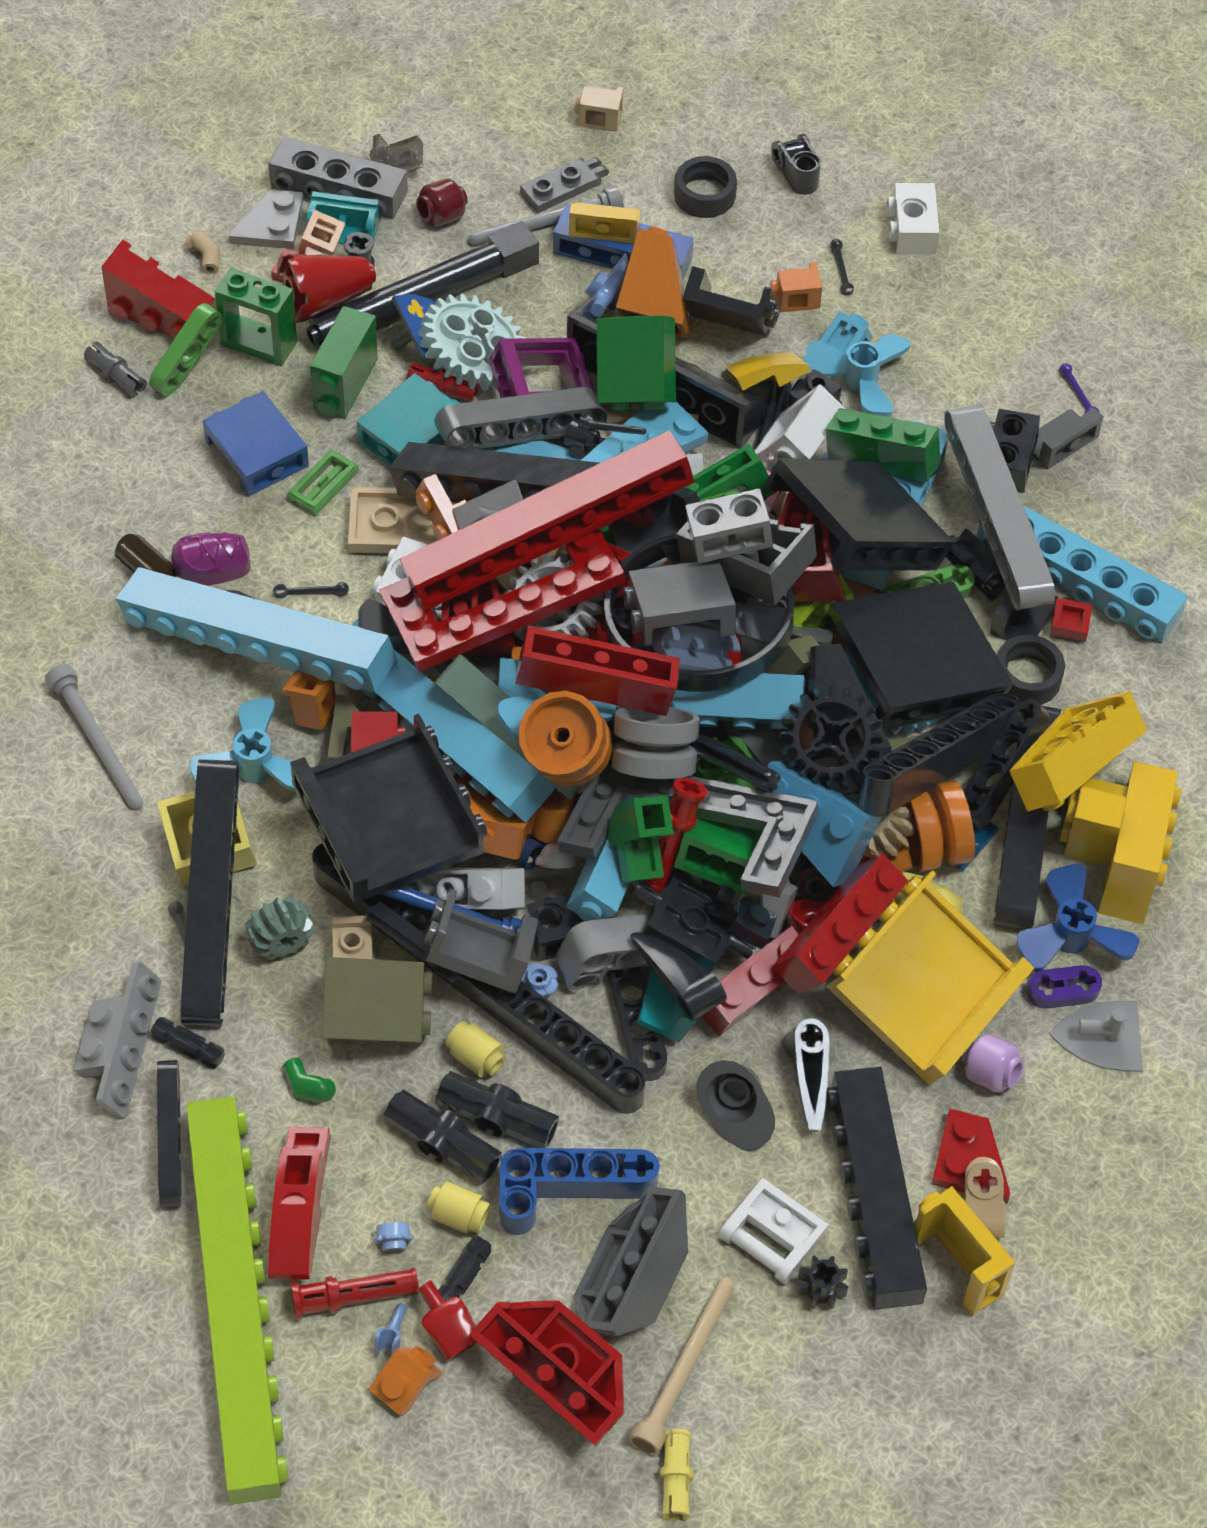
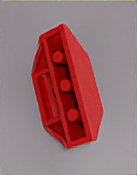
(558, 1362)

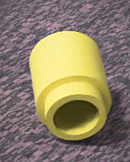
(476, 1049)
(458, 1208)

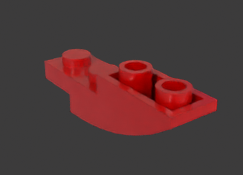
(297, 1203)

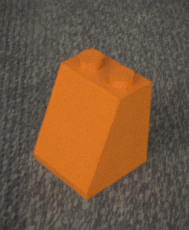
(654, 280)

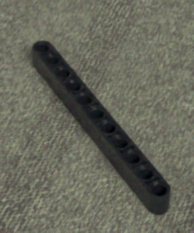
(516, 1012)

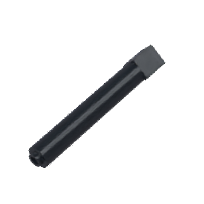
(504, 254)

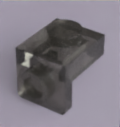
(402, 154)

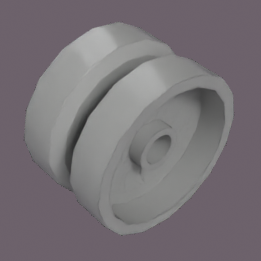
(655, 743)

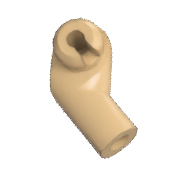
(202, 242)

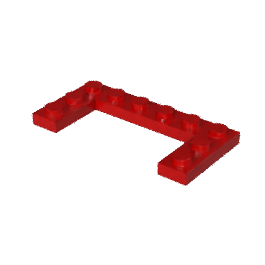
(434, 642)

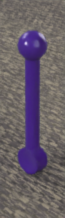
(1066, 370)

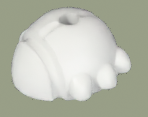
(552, 858)

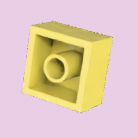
(178, 824)

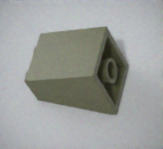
(375, 1000)

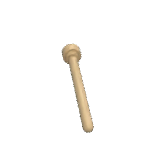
(649, 1433)

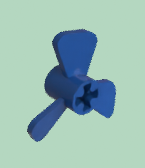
(1042, 943)

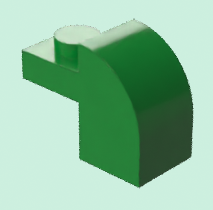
(635, 832)

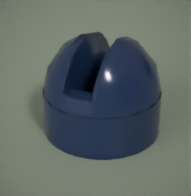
(531, 848)

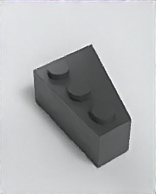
(766, 571)

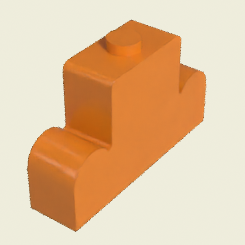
(508, 835)

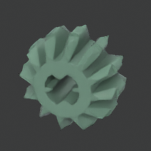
(279, 928)

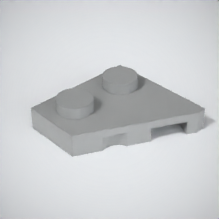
(271, 221)

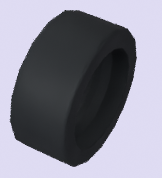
(705, 205)
(1041, 650)

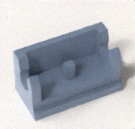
(696, 645)

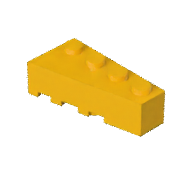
(1075, 749)
(1141, 842)

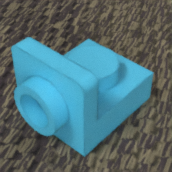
(846, 331)

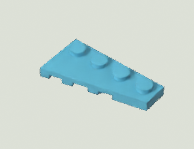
(656, 422)

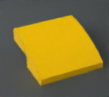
(778, 366)

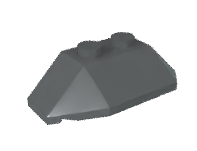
(635, 1264)

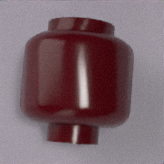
(441, 202)

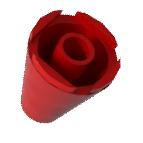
(324, 281)

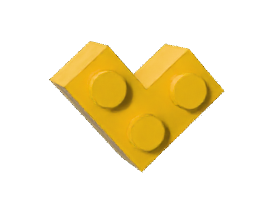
(1093, 821)

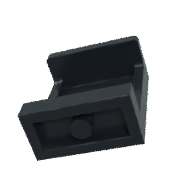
(728, 310)

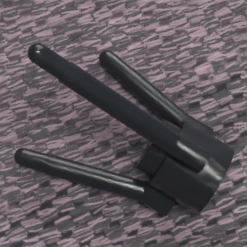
(583, 437)

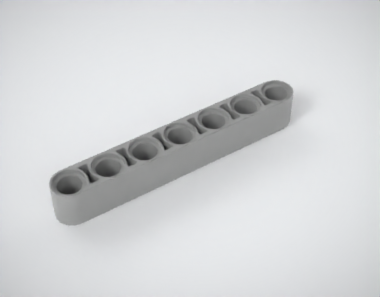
(999, 507)

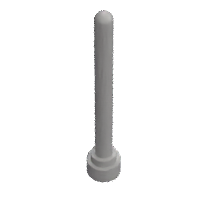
(609, 197)
(63, 683)

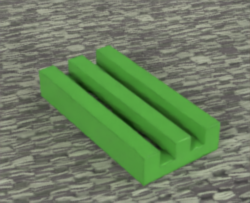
(331, 491)

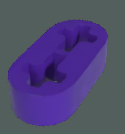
(1064, 986)

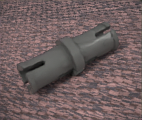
(115, 369)

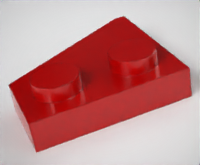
(963, 1140)

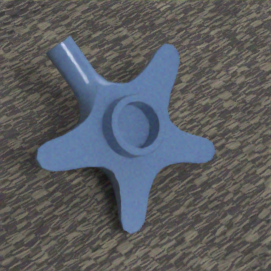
(605, 289)

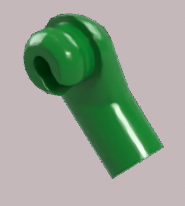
(307, 1086)

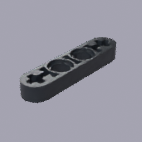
(1023, 727)
(627, 1013)
(169, 1133)

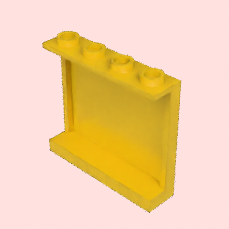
(926, 980)

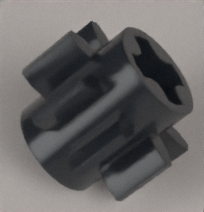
(818, 1290)

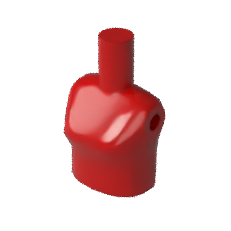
(447, 1322)

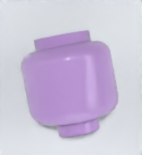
(993, 1063)

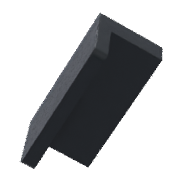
(1011, 622)

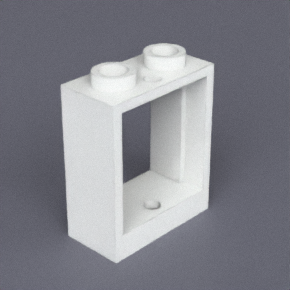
(799, 428)

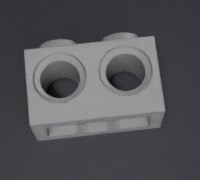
(729, 525)

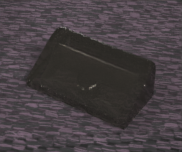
(548, 883)

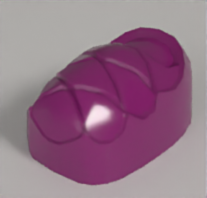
(211, 558)

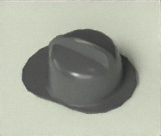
(736, 1104)

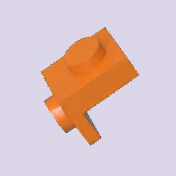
(405, 1378)

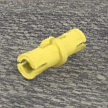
(676, 1474)

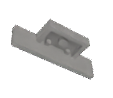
(117, 1038)

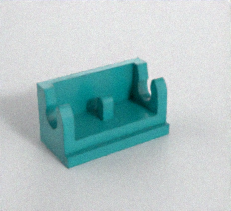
(356, 212)

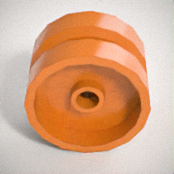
(545, 733)
(941, 828)

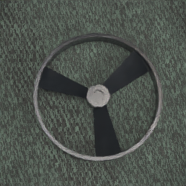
(757, 622)

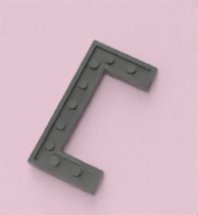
(781, 817)

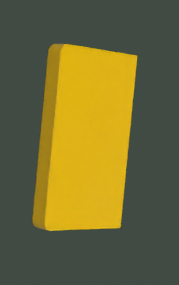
(603, 222)

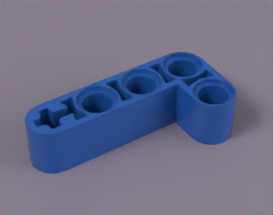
(578, 1183)

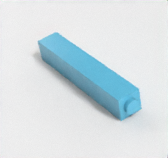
(599, 886)

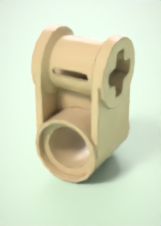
(986, 1201)

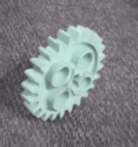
(464, 336)

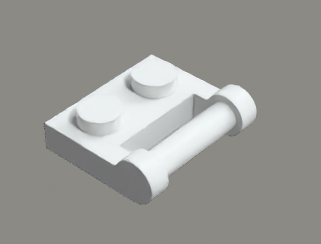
(779, 1219)

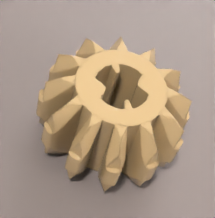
(891, 833)

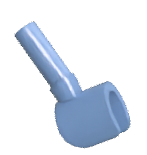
(390, 1336)

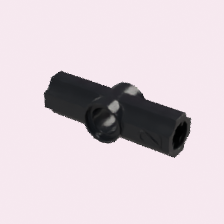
(497, 1110)
(442, 1135)

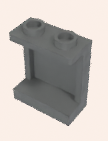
(678, 597)
(478, 946)

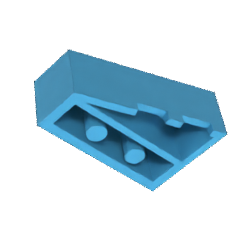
(840, 827)

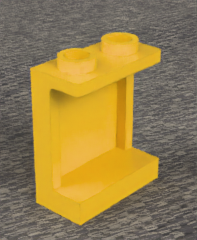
(969, 1243)

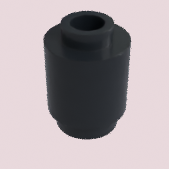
(812, 883)

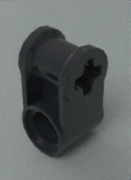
(798, 163)

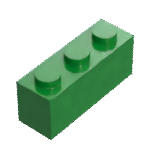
(898, 445)

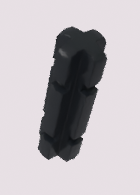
(187, 1042)
(466, 1268)

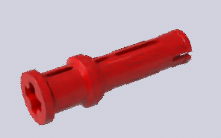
(683, 809)
(403, 1283)

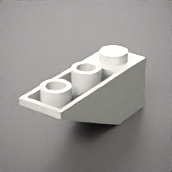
(476, 887)

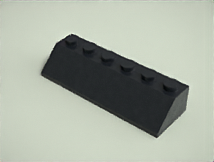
(720, 406)

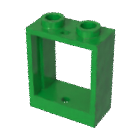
(249, 336)

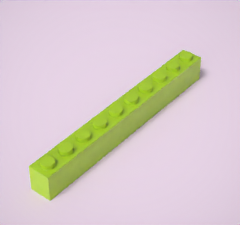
(234, 1302)

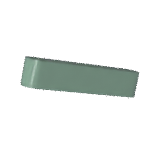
(481, 699)

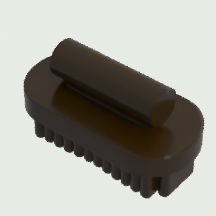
(137, 552)

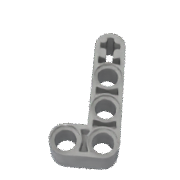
(600, 947)

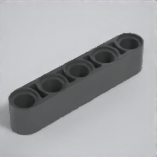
(517, 418)

